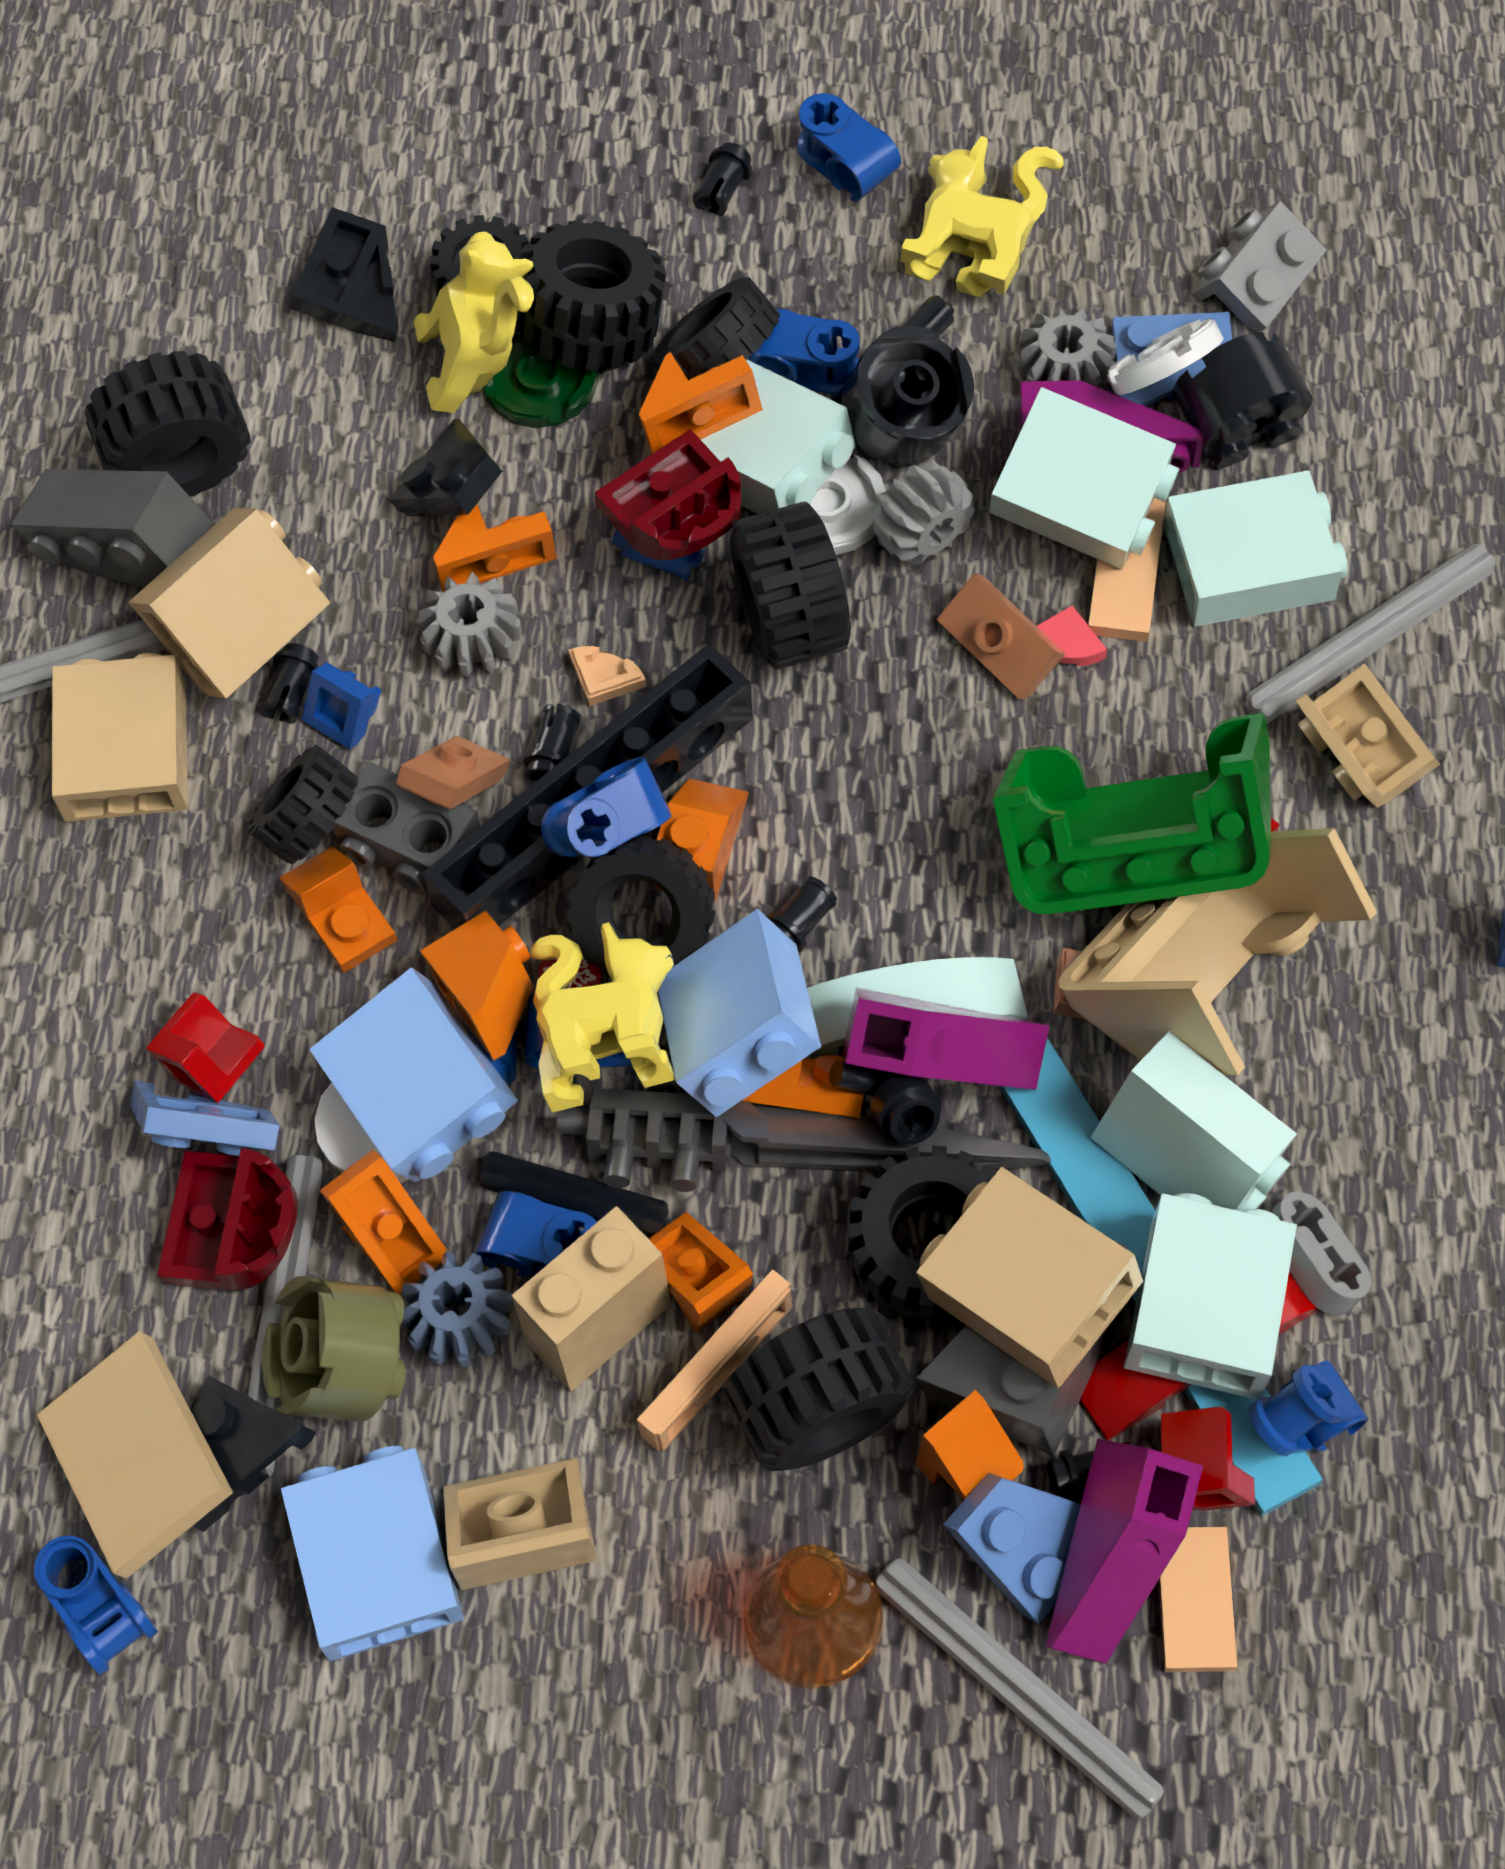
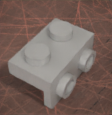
(1260, 265)

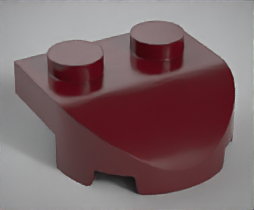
(673, 499)
(227, 1221)

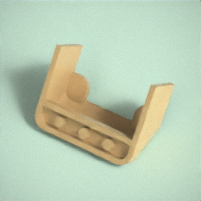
(1173, 956)

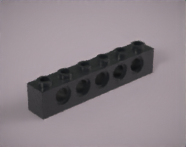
(670, 726)

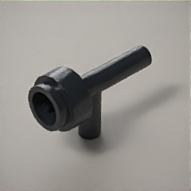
(900, 1103)

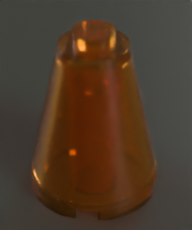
(813, 1617)

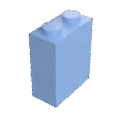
(737, 1013)
(414, 1077)
(371, 1552)

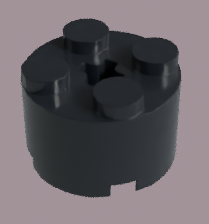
(907, 395)
(1244, 397)

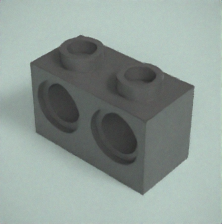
(409, 827)

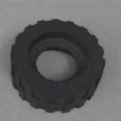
(720, 329)
(650, 862)

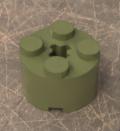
(334, 1349)

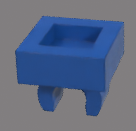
(339, 704)

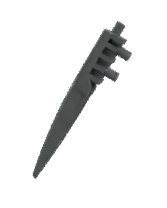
(756, 1135)

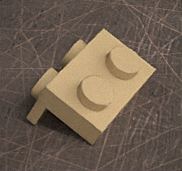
(1368, 736)

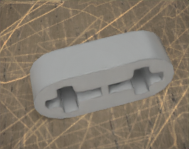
(1322, 1255)

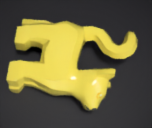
(977, 224)
(475, 320)
(599, 1018)

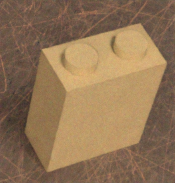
(231, 601)
(119, 737)
(1029, 1276)
(593, 1298)

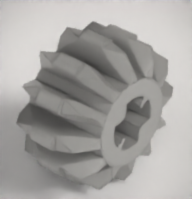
(1066, 349)
(922, 512)
(453, 641)

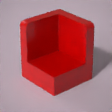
(204, 1048)
(1206, 1439)

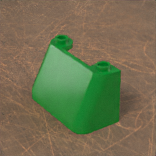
(1140, 837)

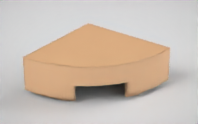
(604, 674)

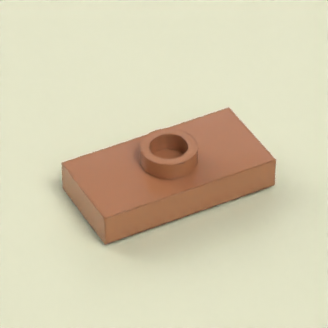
(1000, 636)
(452, 772)

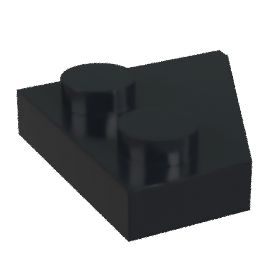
(349, 277)
(448, 477)
(242, 1438)

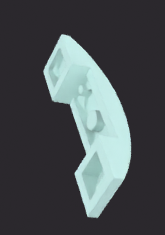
(966, 983)

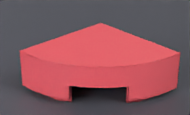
(1074, 638)

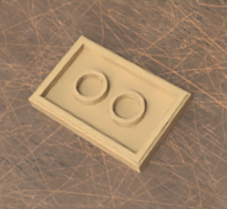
(134, 1454)

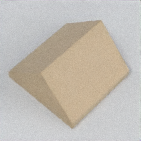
(517, 1524)

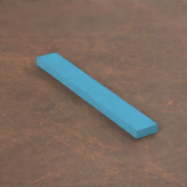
(1114, 1203)

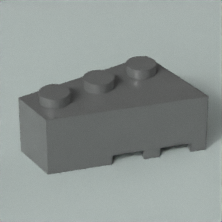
(110, 522)
(1019, 1398)

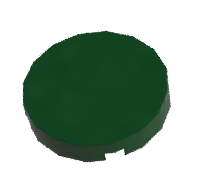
(541, 393)

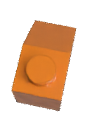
(705, 825)
(483, 978)

